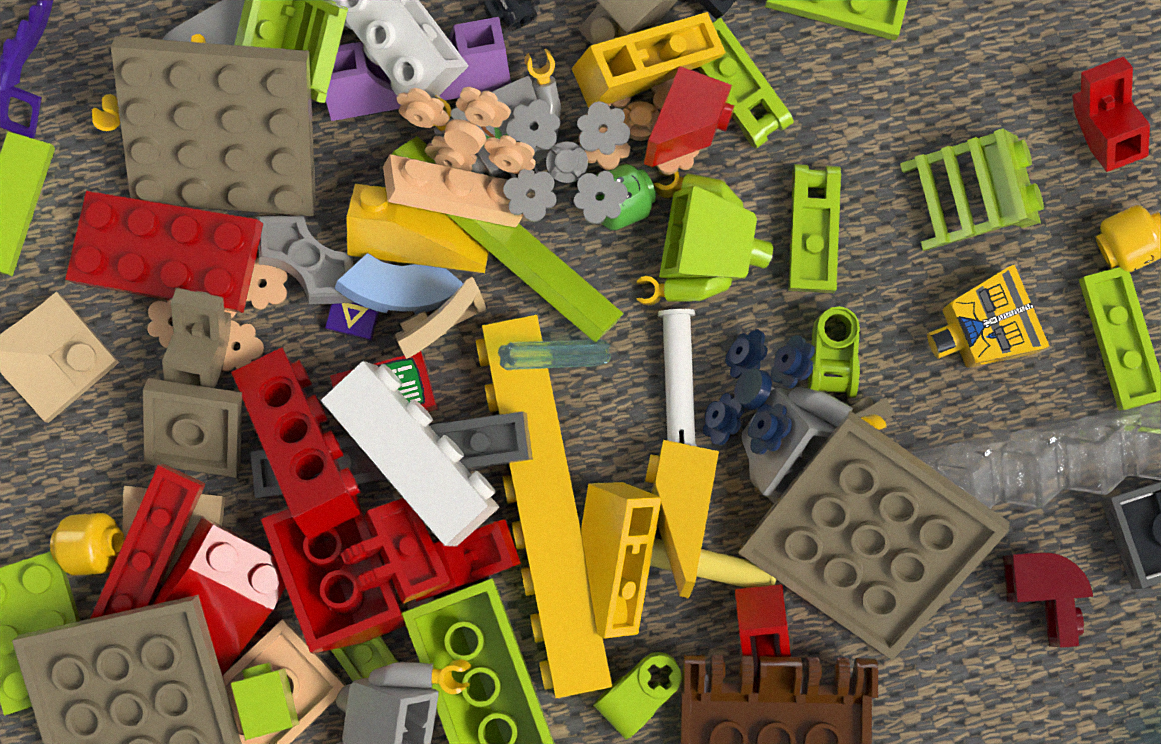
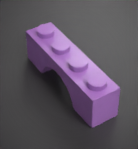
(364, 88)

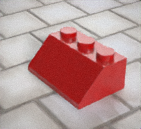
(322, 585)

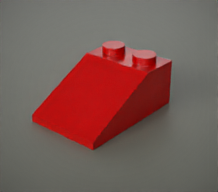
(234, 584)

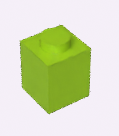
(264, 701)

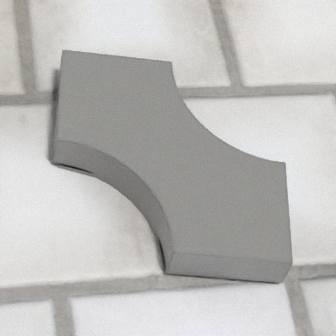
(292, 248)

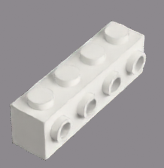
(405, 44)
(411, 453)

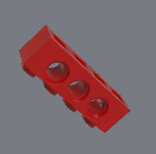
(315, 502)

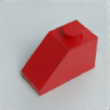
(689, 117)
(762, 622)

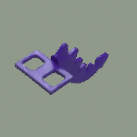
(11, 62)

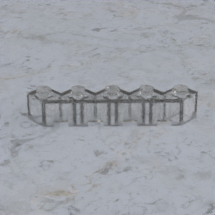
(1041, 461)

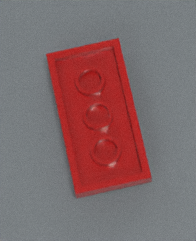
(163, 247)

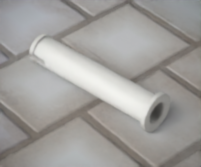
(678, 374)

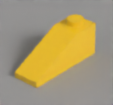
(645, 58)
(408, 234)
(685, 482)
(618, 550)

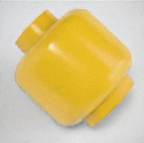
(1130, 238)
(86, 543)

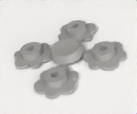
(567, 162)

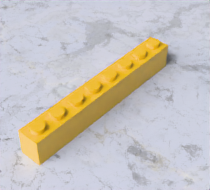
(547, 520)

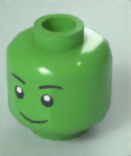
(639, 199)

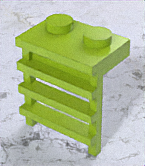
(296, 26)
(1003, 181)

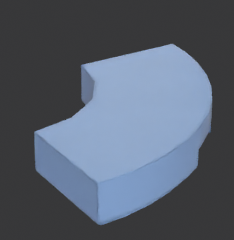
(396, 287)

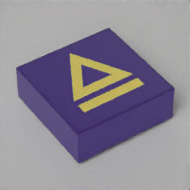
(352, 320)

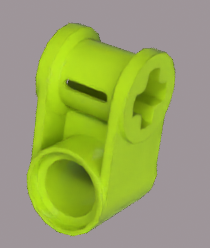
(834, 356)
(633, 700)

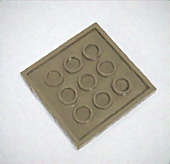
(216, 125)
(873, 536)
(128, 679)

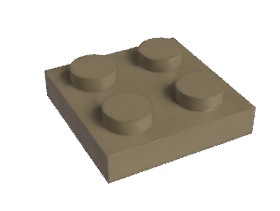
(192, 427)

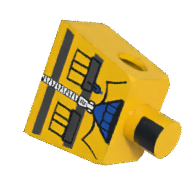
(990, 323)

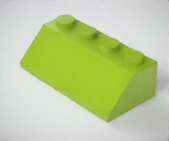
(501, 697)

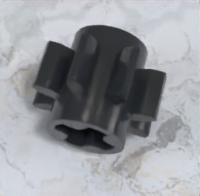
(512, 13)

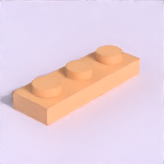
(447, 190)

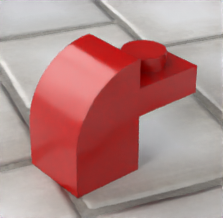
(1109, 118)
(477, 556)

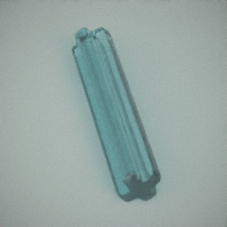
(554, 354)

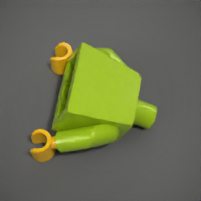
(705, 241)

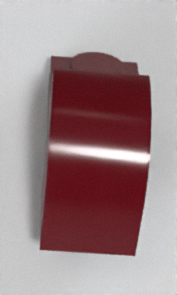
(1058, 584)

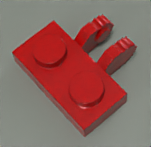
(405, 549)

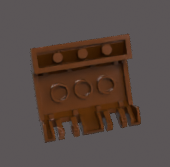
(777, 702)

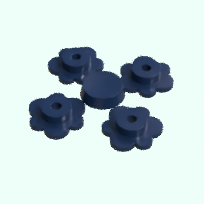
(753, 388)

